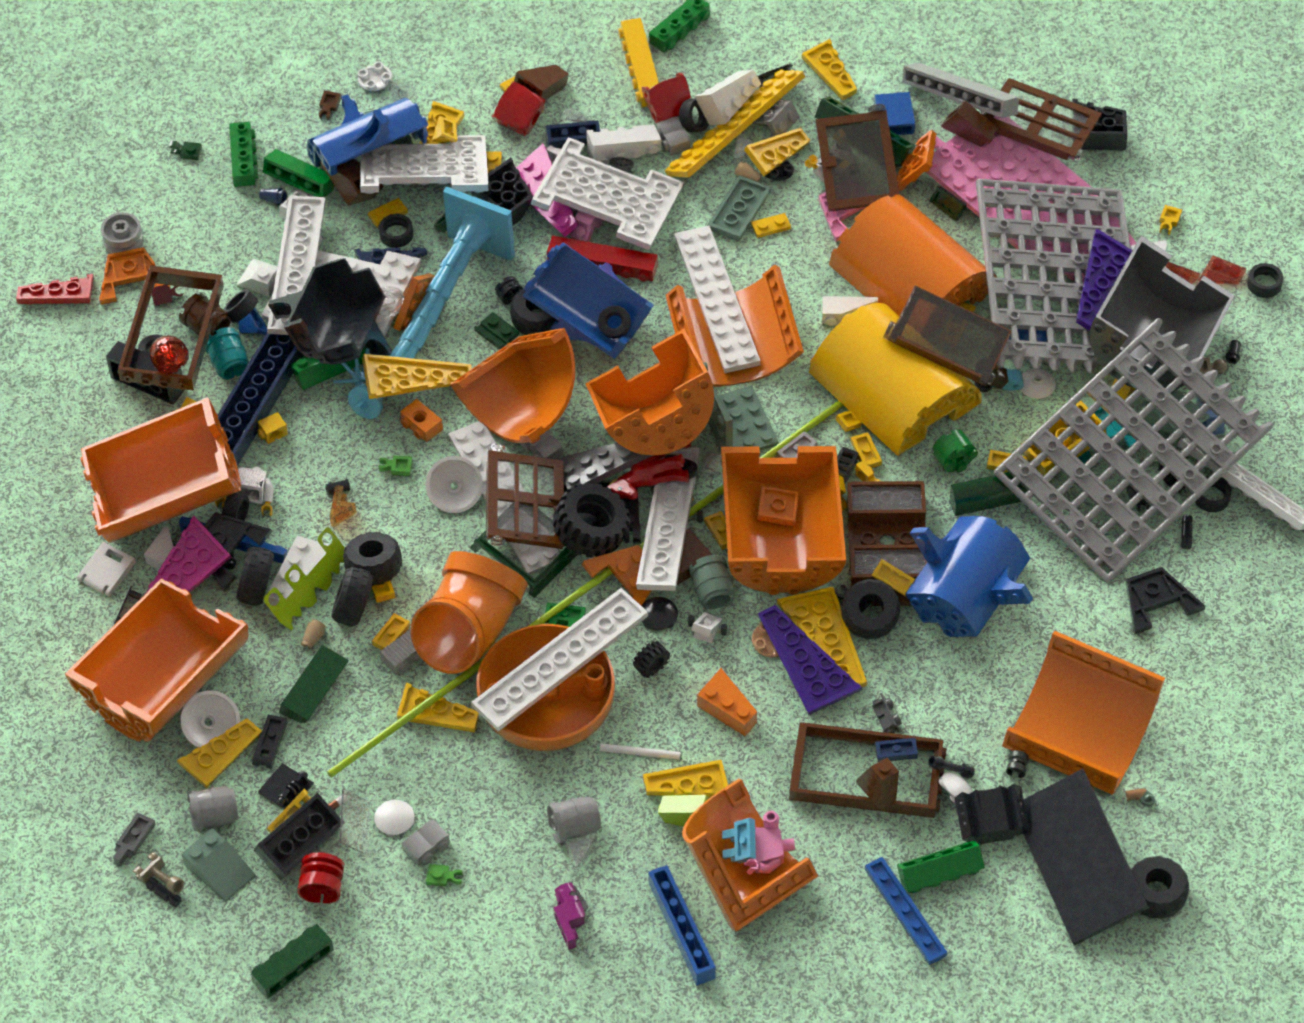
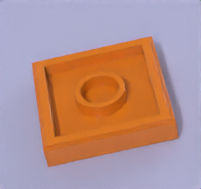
(778, 506)

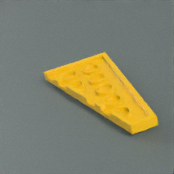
(401, 375)
(821, 619)

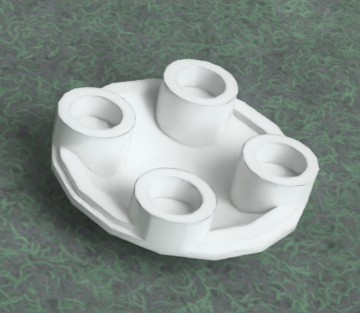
(374, 77)
(954, 784)
(394, 817)

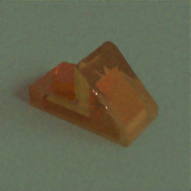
(340, 507)

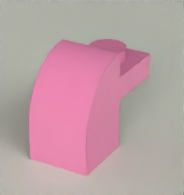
(585, 226)

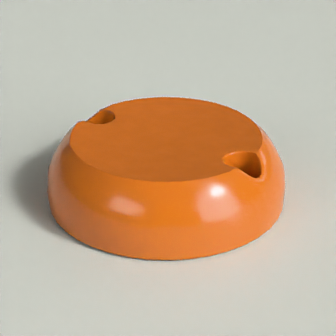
(565, 713)

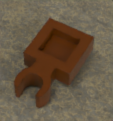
(329, 102)

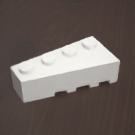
(727, 96)
(623, 143)
(306, 555)

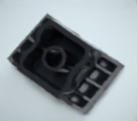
(992, 814)

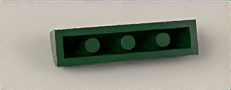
(981, 494)
(313, 685)

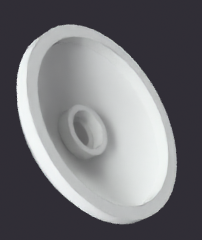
(458, 471)
(211, 706)

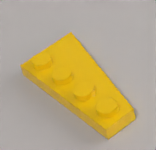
(444, 111)
(776, 150)

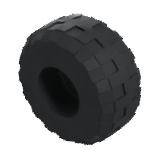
(526, 320)
(375, 554)
(255, 576)
(352, 596)
(870, 627)
(1166, 872)

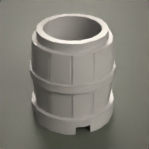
(212, 807)
(573, 818)

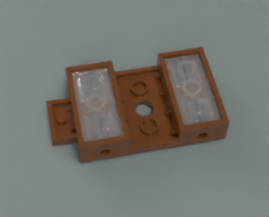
(879, 511)

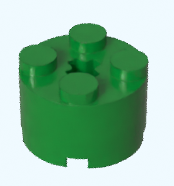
(954, 451)

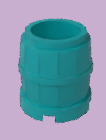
(227, 353)

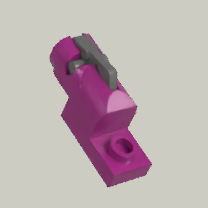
(569, 912)

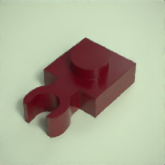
(163, 294)

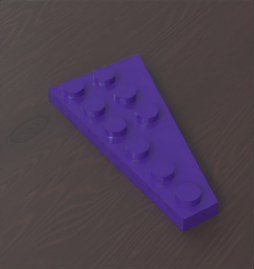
(1103, 268)
(810, 669)

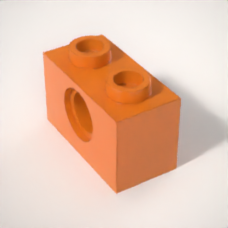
(421, 420)

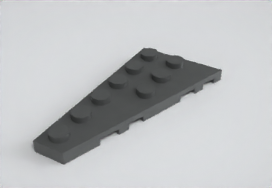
(598, 464)

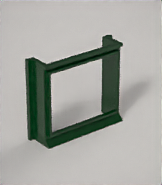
(543, 579)

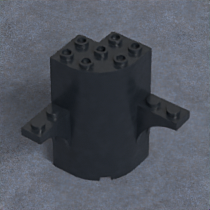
(334, 314)

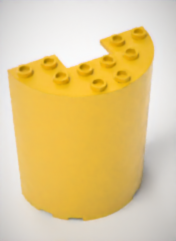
(886, 384)

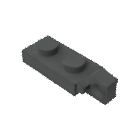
(132, 838)

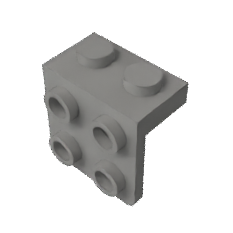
(779, 117)

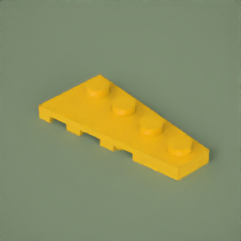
(827, 65)
(439, 714)
(214, 757)
(688, 780)

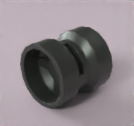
(1018, 761)

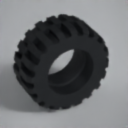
(597, 502)

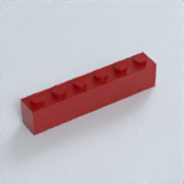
(623, 261)

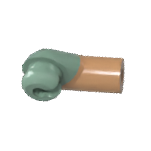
(1141, 795)

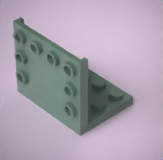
(740, 420)

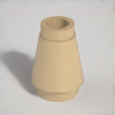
(747, 171)
(314, 631)

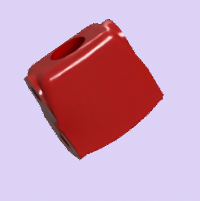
(666, 97)
(518, 109)

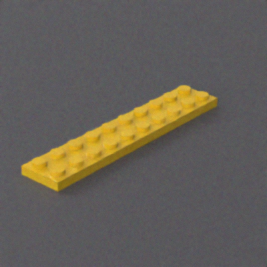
(723, 134)

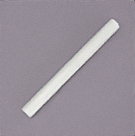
(640, 751)

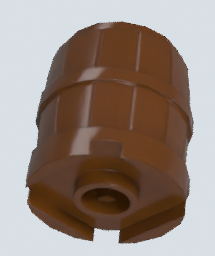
(195, 312)

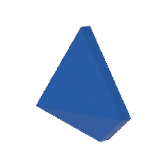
(253, 324)

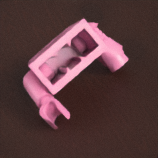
(769, 846)

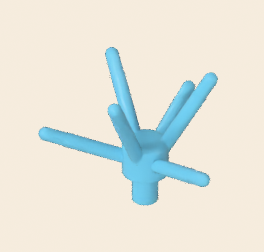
(358, 377)

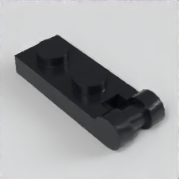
(269, 741)

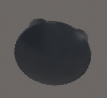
(781, 172)
(661, 613)

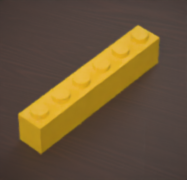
(638, 56)

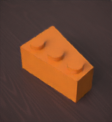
(727, 703)

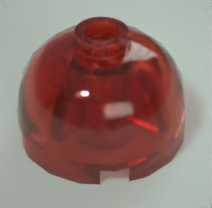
(168, 354)

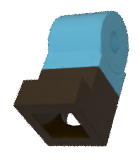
(1007, 379)

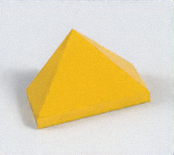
(445, 131)

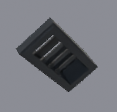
(848, 457)

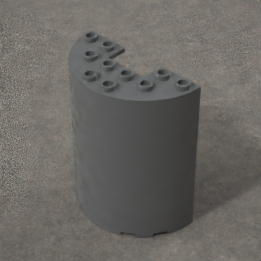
(1150, 292)

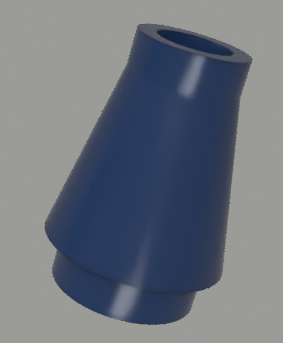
(275, 195)

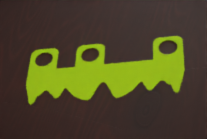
(303, 590)

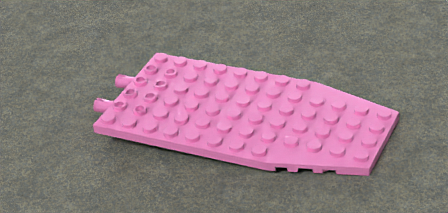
(961, 163)

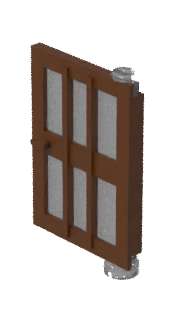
(1046, 121)
(522, 498)

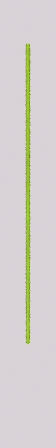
(552, 612)

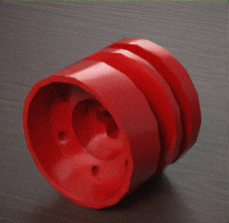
(320, 875)

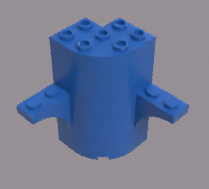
(366, 132)
(576, 294)
(968, 575)

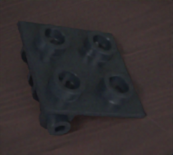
(285, 785)

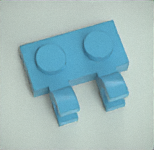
(744, 837)

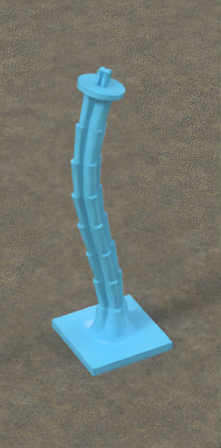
(473, 226)

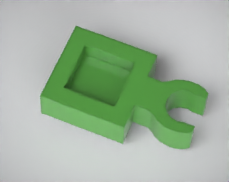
(399, 465)
(440, 874)

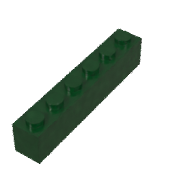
(831, 107)

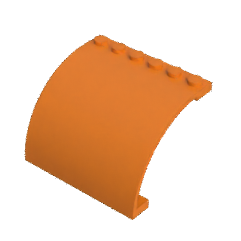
(768, 320)
(1086, 712)

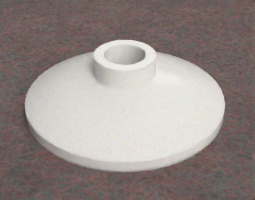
(1038, 389)

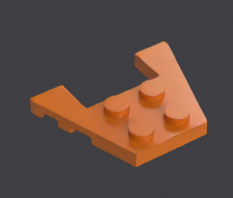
(123, 269)
(624, 566)

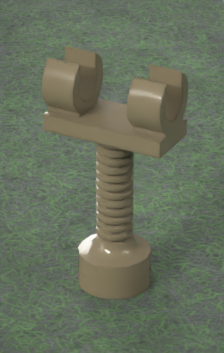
(174, 883)

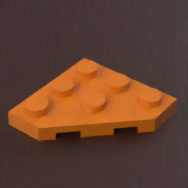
(917, 162)
(412, 299)

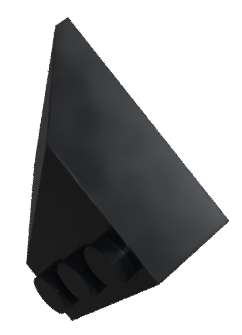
(1110, 130)
(507, 190)

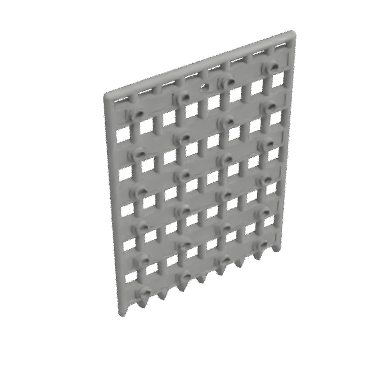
(1043, 261)
(1121, 462)

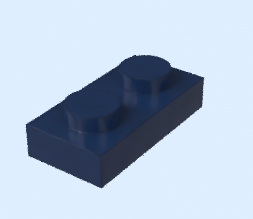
(897, 749)

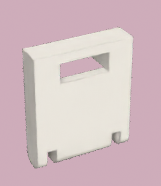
(104, 571)

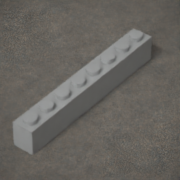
(960, 89)

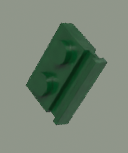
(496, 330)

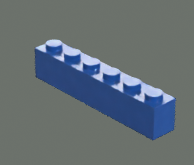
(682, 925)

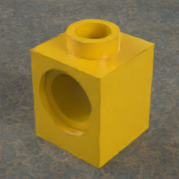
(272, 428)

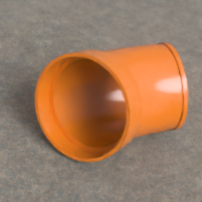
(466, 612)

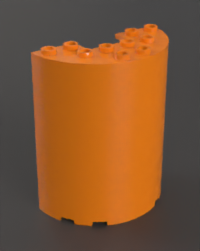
(901, 247)
(659, 406)
(159, 470)
(776, 555)
(155, 660)

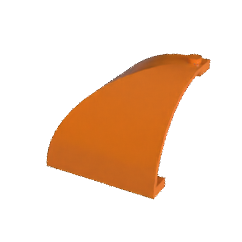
(521, 386)
(737, 893)

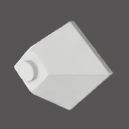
(259, 277)

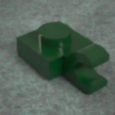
(188, 150)

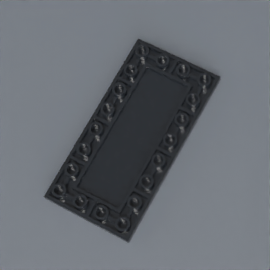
(1080, 858)

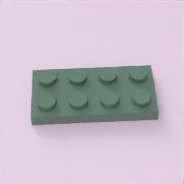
(739, 208)

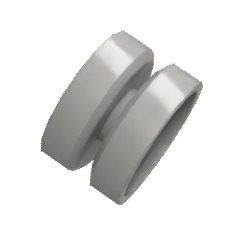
(121, 233)

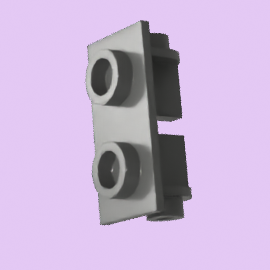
(884, 707)

